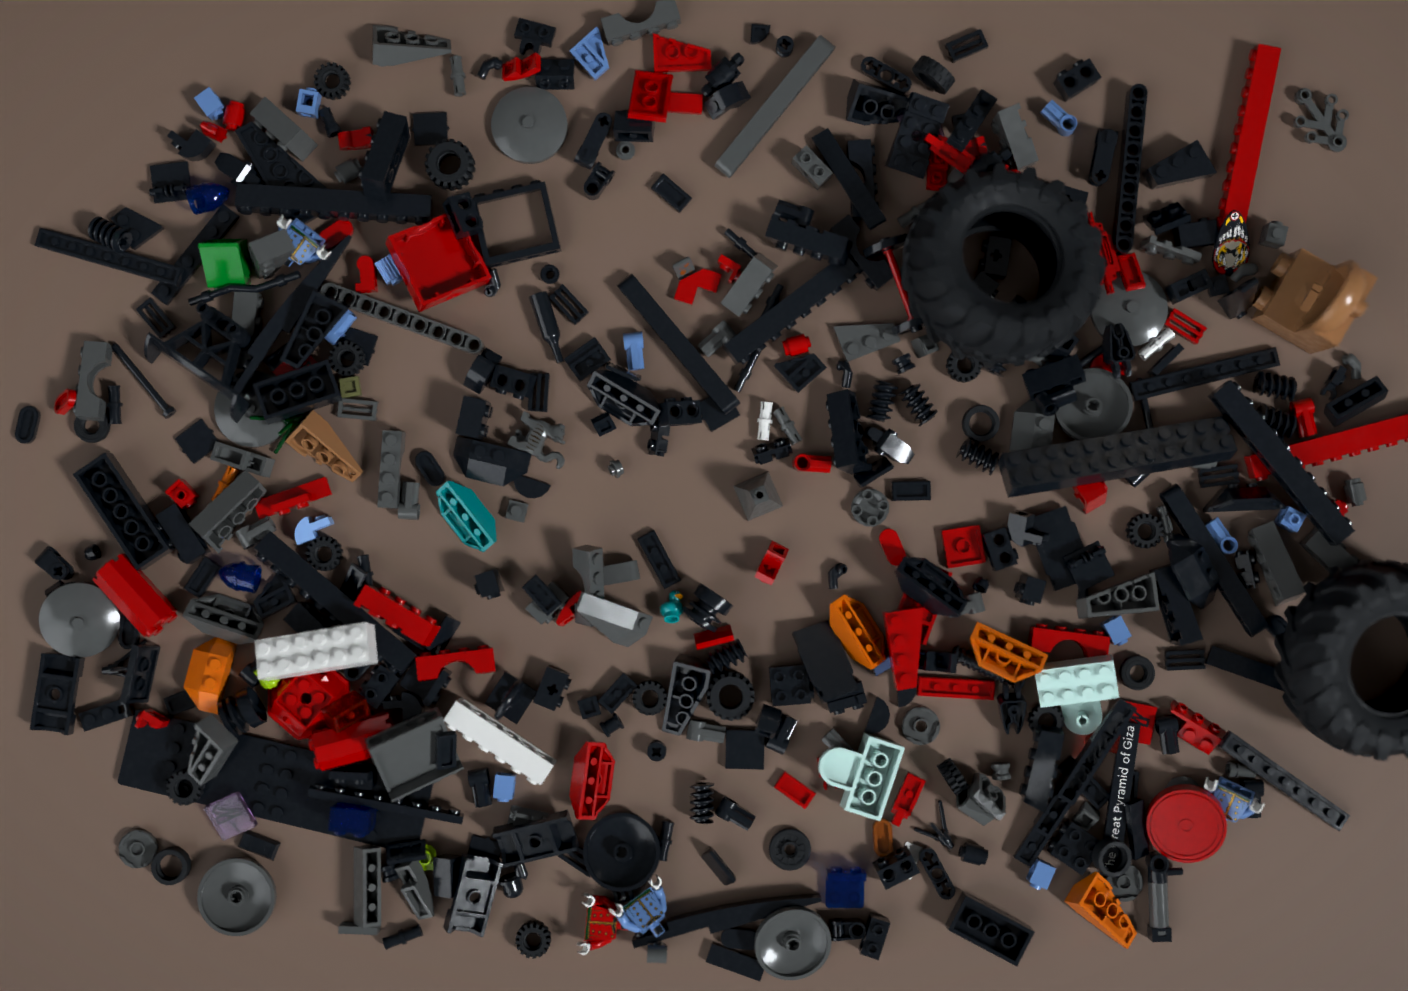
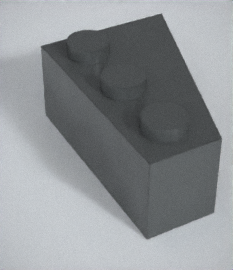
(282, 128)
(1013, 136)
(270, 253)
(749, 284)
(211, 749)

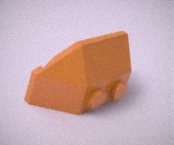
(857, 631)
(1005, 654)
(209, 673)

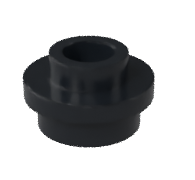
(545, 270)

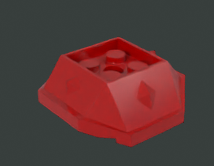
(291, 711)

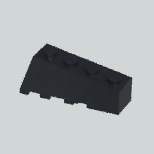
(1042, 767)

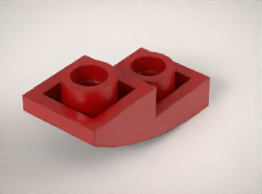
(936, 173)

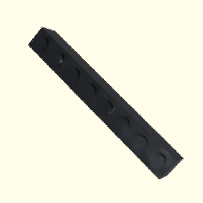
(788, 310)

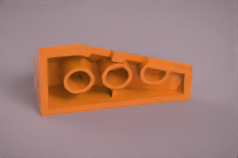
(1097, 904)

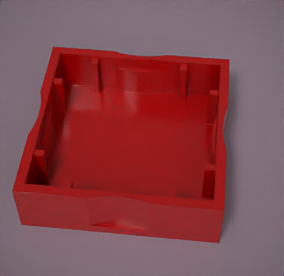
(436, 263)

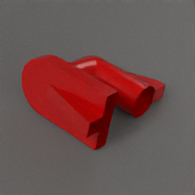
(213, 131)

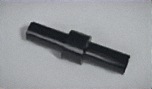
(740, 243)

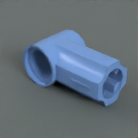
(1057, 117)
(340, 328)
(634, 349)
(1221, 535)

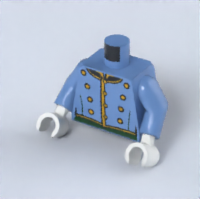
(307, 243)
(1234, 798)
(644, 911)

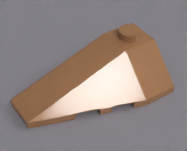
(319, 441)

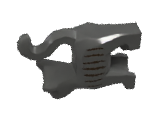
(536, 438)

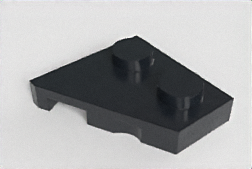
(139, 226)
(801, 370)

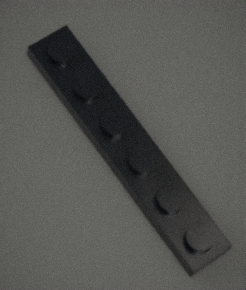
(191, 258)

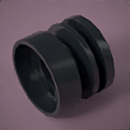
(707, 608)
(242, 711)

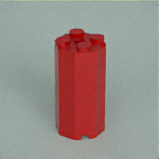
(135, 596)
(349, 745)

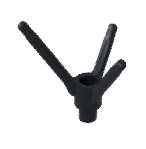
(117, 667)
(941, 835)

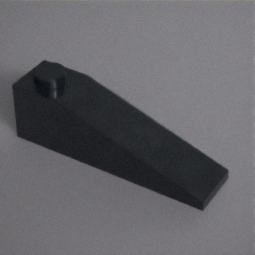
(873, 104)

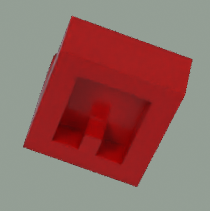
(728, 265)
(153, 718)

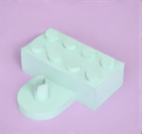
(1078, 689)
(863, 774)

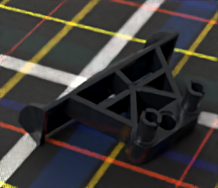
(238, 339)

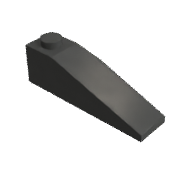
(616, 621)

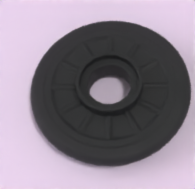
(781, 840)

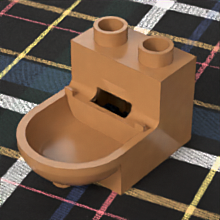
(1312, 300)

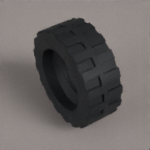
(933, 74)

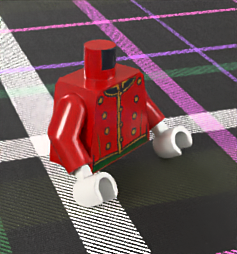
(600, 923)

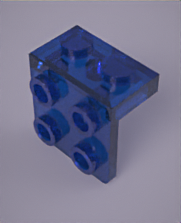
(845, 887)

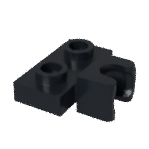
(533, 35)

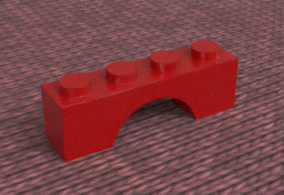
(1091, 644)
(430, 666)

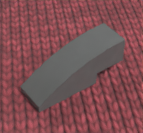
(242, 459)
(416, 889)

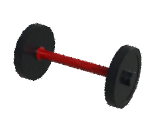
(887, 246)

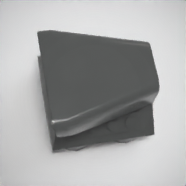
(982, 800)

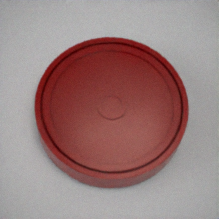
(1186, 823)

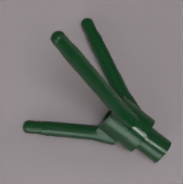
(290, 424)

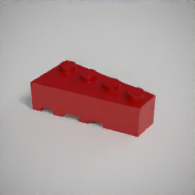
(398, 614)

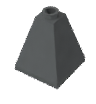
(753, 506)

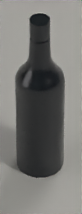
(547, 322)

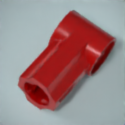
(1304, 412)
(813, 463)

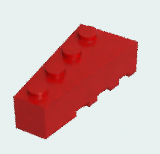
(903, 639)

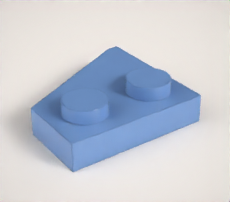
(591, 54)

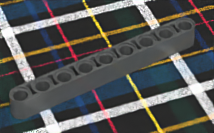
(774, 106)
(412, 319)

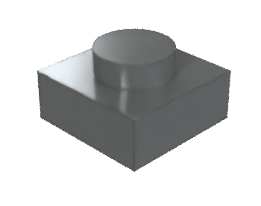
(517, 511)

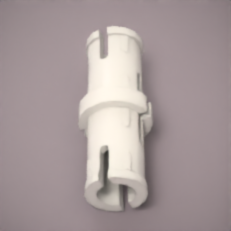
(1156, 344)
(764, 420)

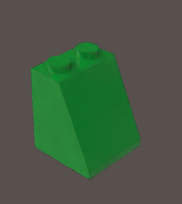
(225, 262)

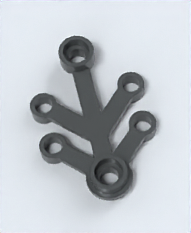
(1322, 122)

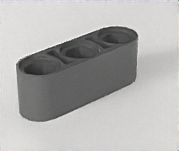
(621, 572)

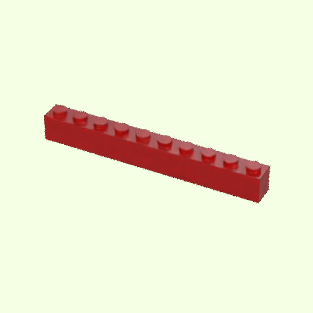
(1249, 131)
(1338, 444)

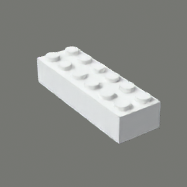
(316, 651)
(500, 741)

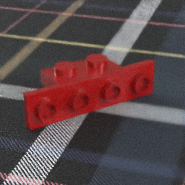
(295, 497)
(1197, 729)

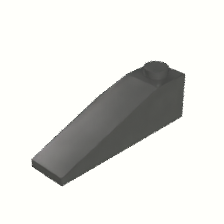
(397, 47)

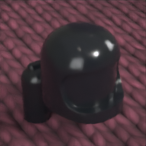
(512, 882)

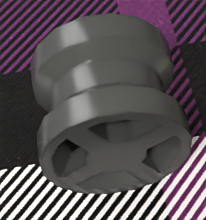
(1000, 771)

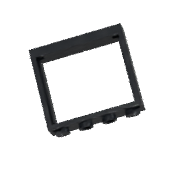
(527, 253)

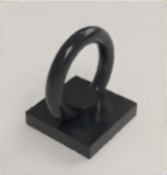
(510, 698)

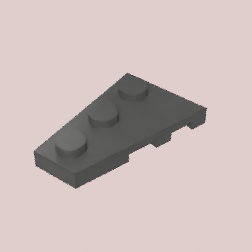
(1165, 248)
(864, 339)

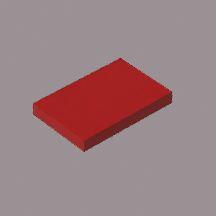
(650, 96)

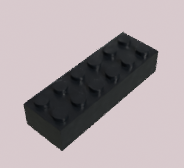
(124, 511)

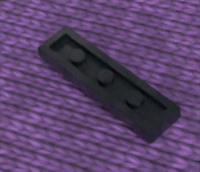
(971, 120)

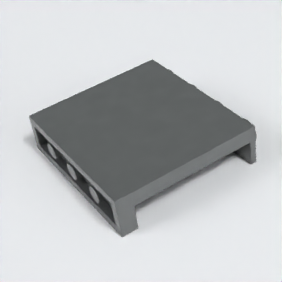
(407, 754)

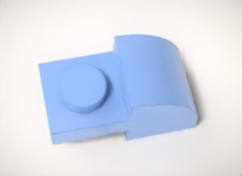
(307, 529)

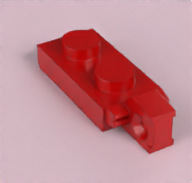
(957, 159)
(906, 798)

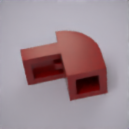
(771, 563)

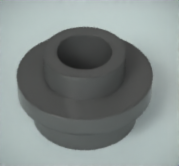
(625, 156)
(615, 468)

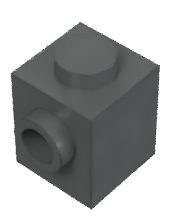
(1273, 235)

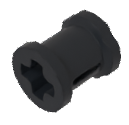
(788, 42)
(611, 725)

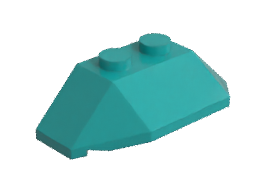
(467, 515)

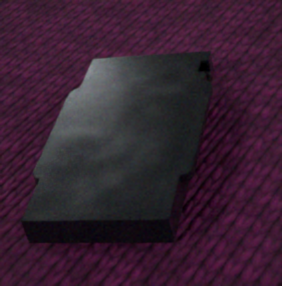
(1062, 542)
(825, 661)

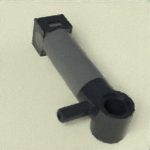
(1158, 924)

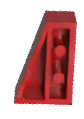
(1091, 495)

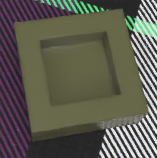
(350, 387)

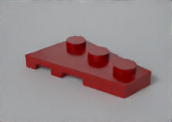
(678, 56)

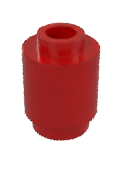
(233, 115)
(796, 345)

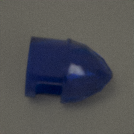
(207, 196)
(241, 576)

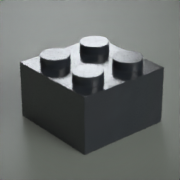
(474, 418)

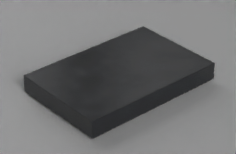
(140, 674)

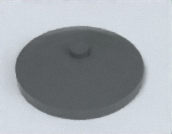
(529, 125)
(1140, 310)
(1100, 409)
(246, 432)
(79, 619)
(236, 896)
(792, 943)

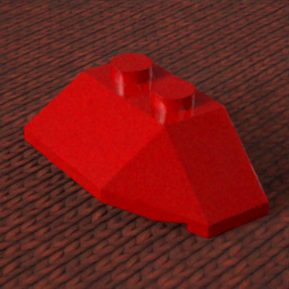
(591, 780)

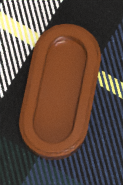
(882, 837)

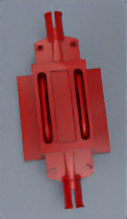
(1107, 251)

